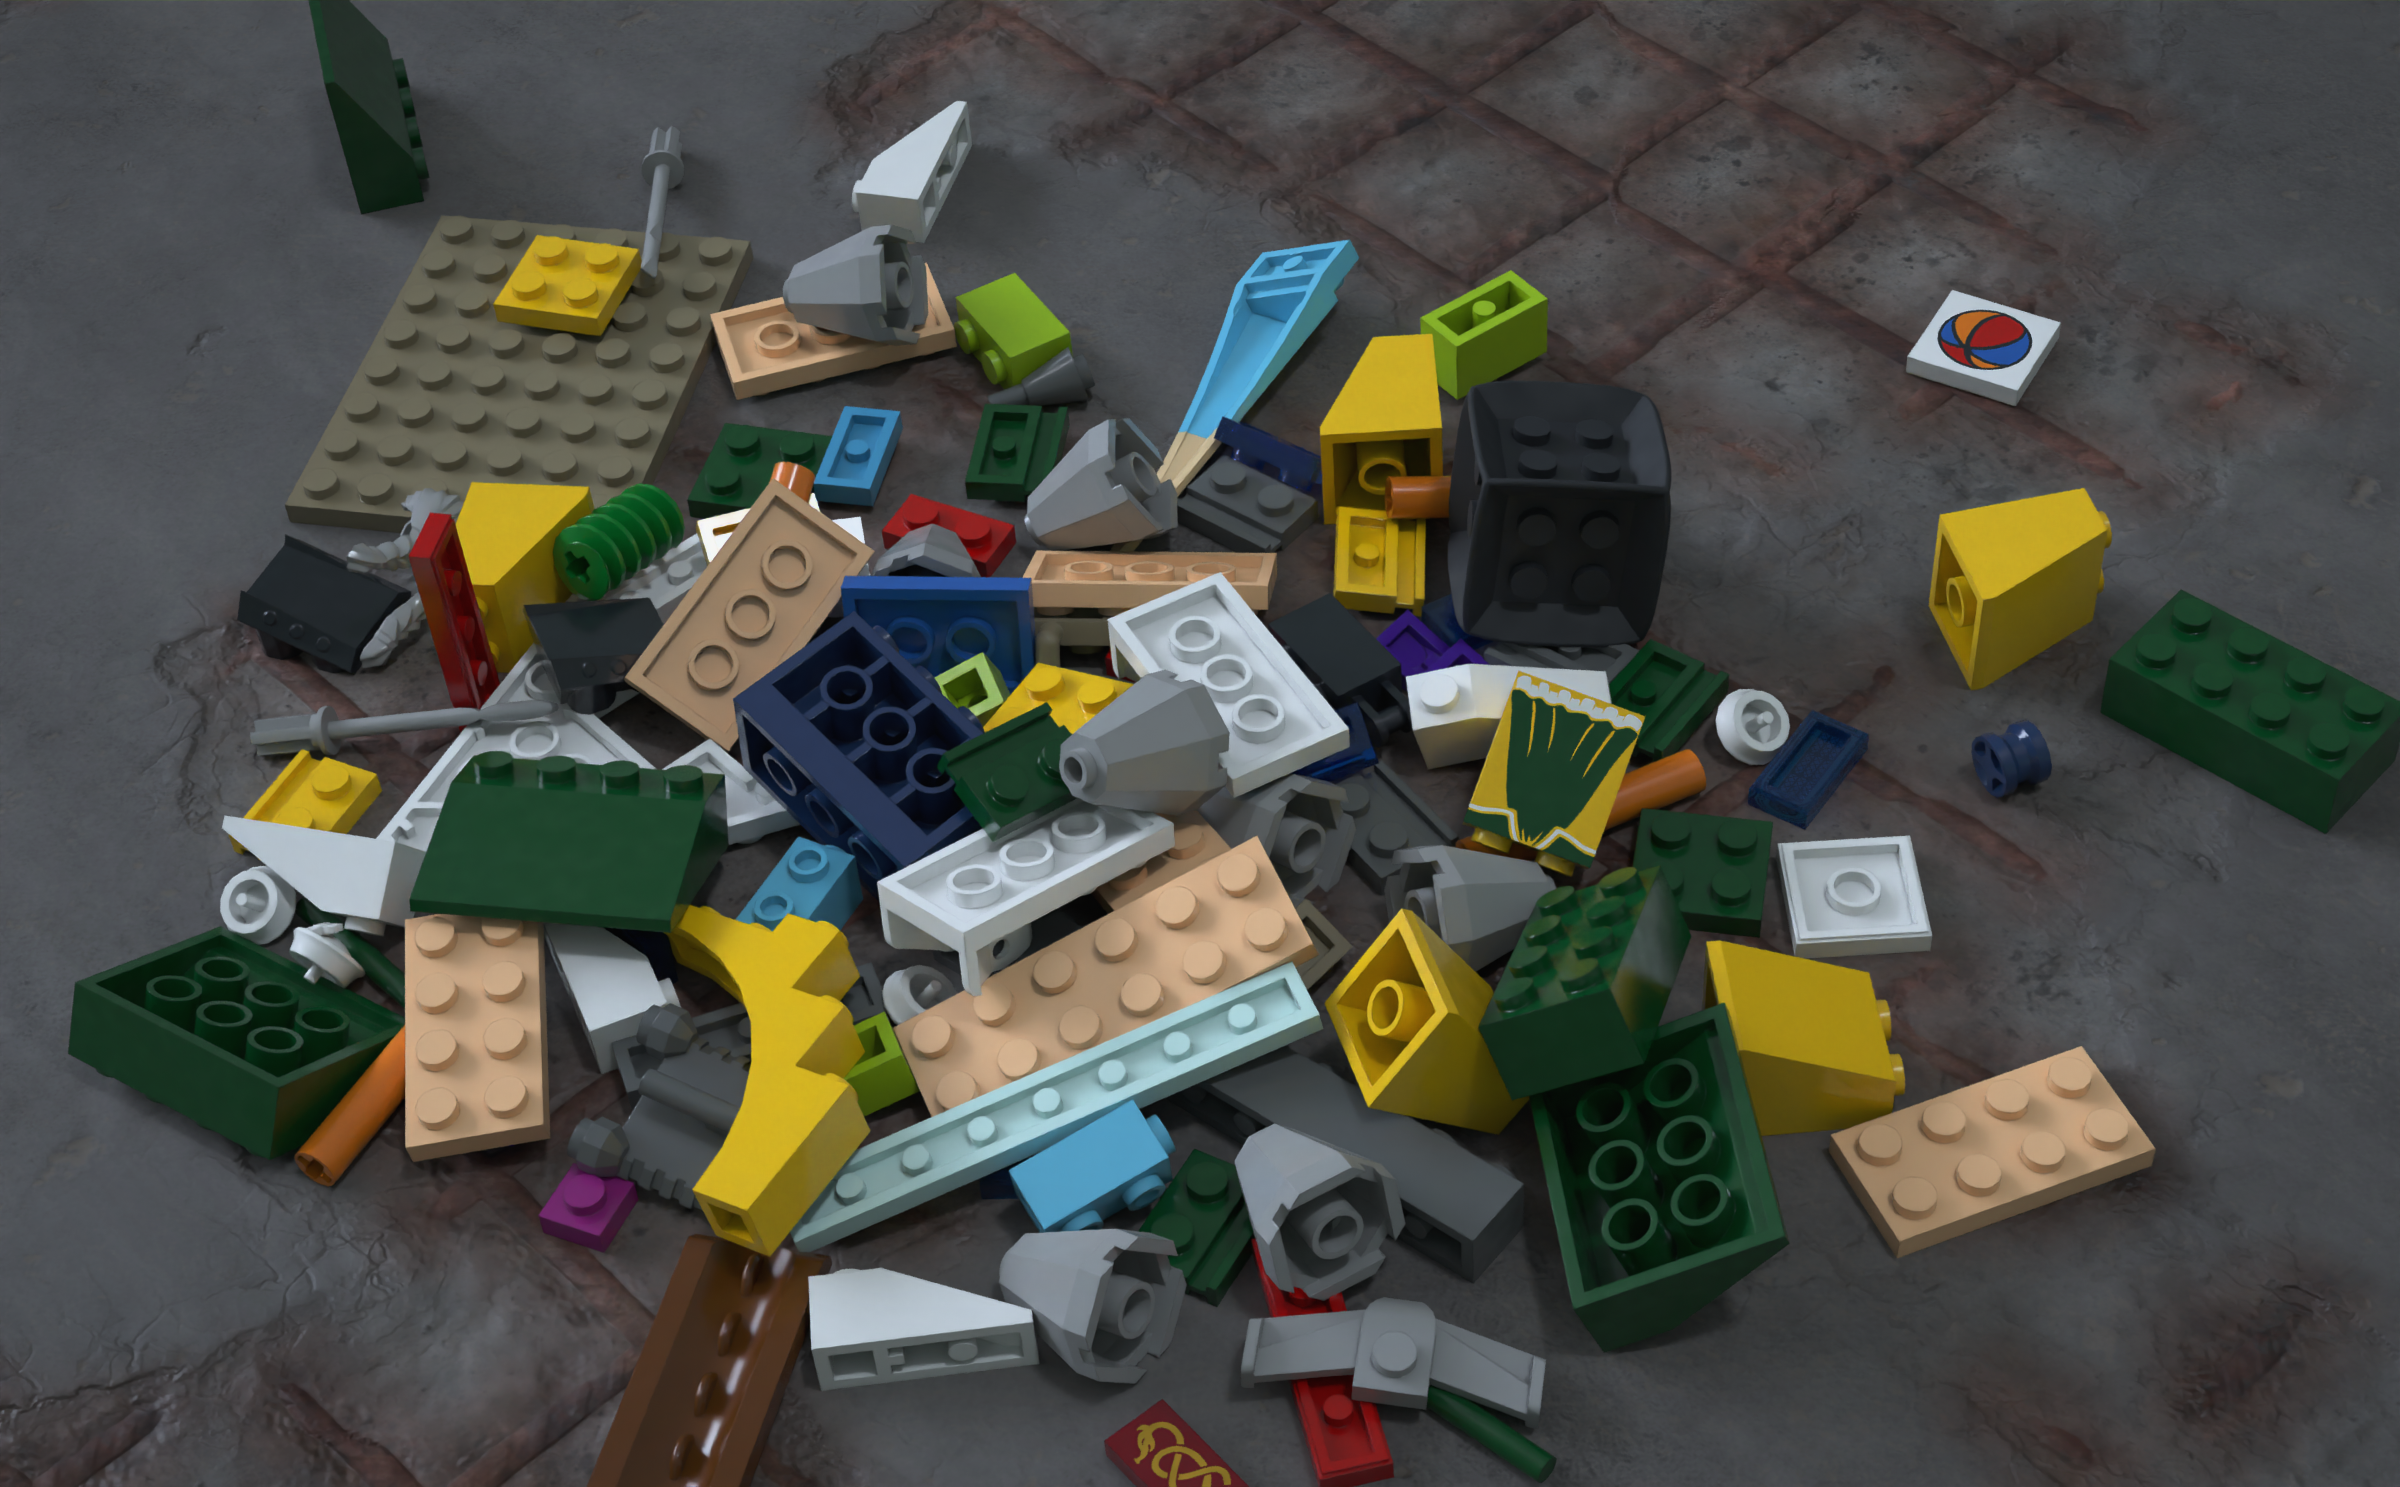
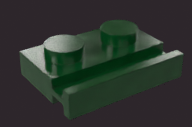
(1015, 451)
(1671, 695)
(1011, 772)
(1208, 1225)

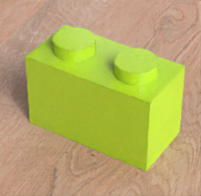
(1008, 330)
(1487, 333)

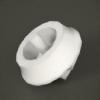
(1752, 726)
(258, 905)
(324, 954)
(914, 991)

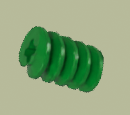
(617, 541)

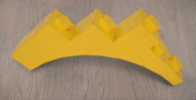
(796, 1108)

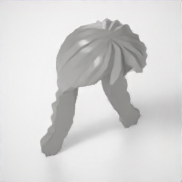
(394, 556)

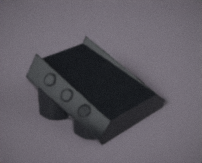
(317, 607)
(591, 646)

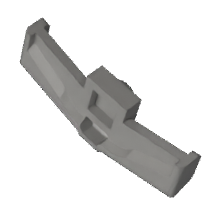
(1395, 1356)

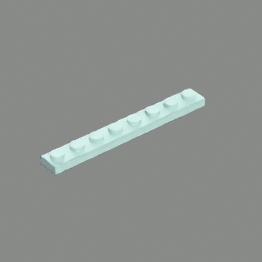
(1059, 1101)

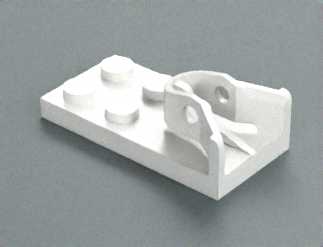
(1260, 692)
(994, 890)

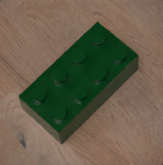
(2253, 710)
(1586, 982)

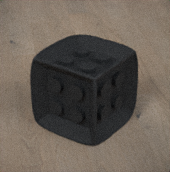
(1558, 514)

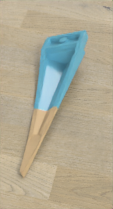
(1264, 327)

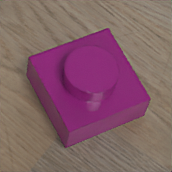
(588, 1208)

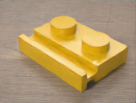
(1379, 561)
(316, 796)

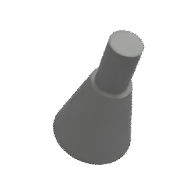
(1055, 382)

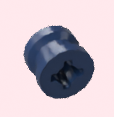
(2011, 758)

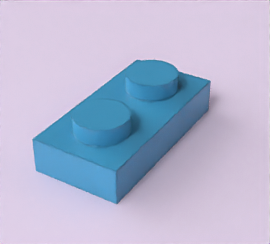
(858, 456)

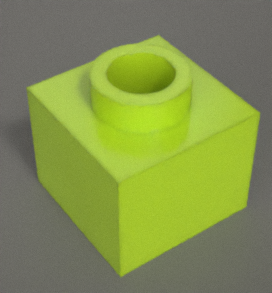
(976, 686)
(883, 1071)

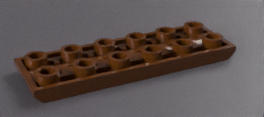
(711, 1368)

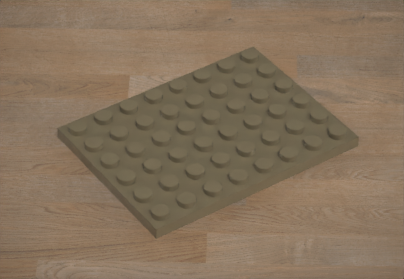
(492, 401)

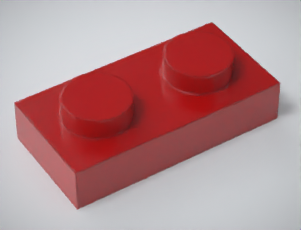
(983, 537)

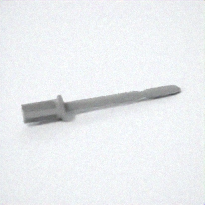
(662, 171)
(325, 730)

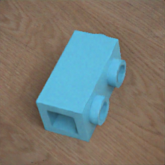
(809, 883)
(1096, 1172)

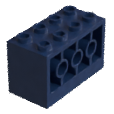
(855, 746)

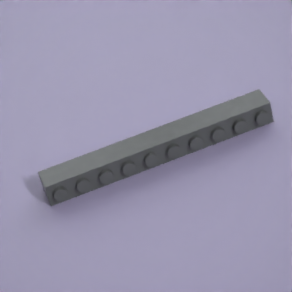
(1450, 1199)

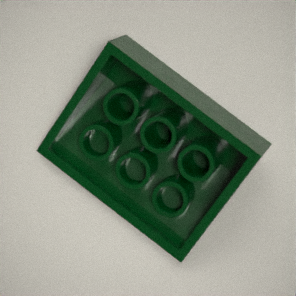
(369, 107)
(573, 842)
(230, 1037)
(1659, 1182)

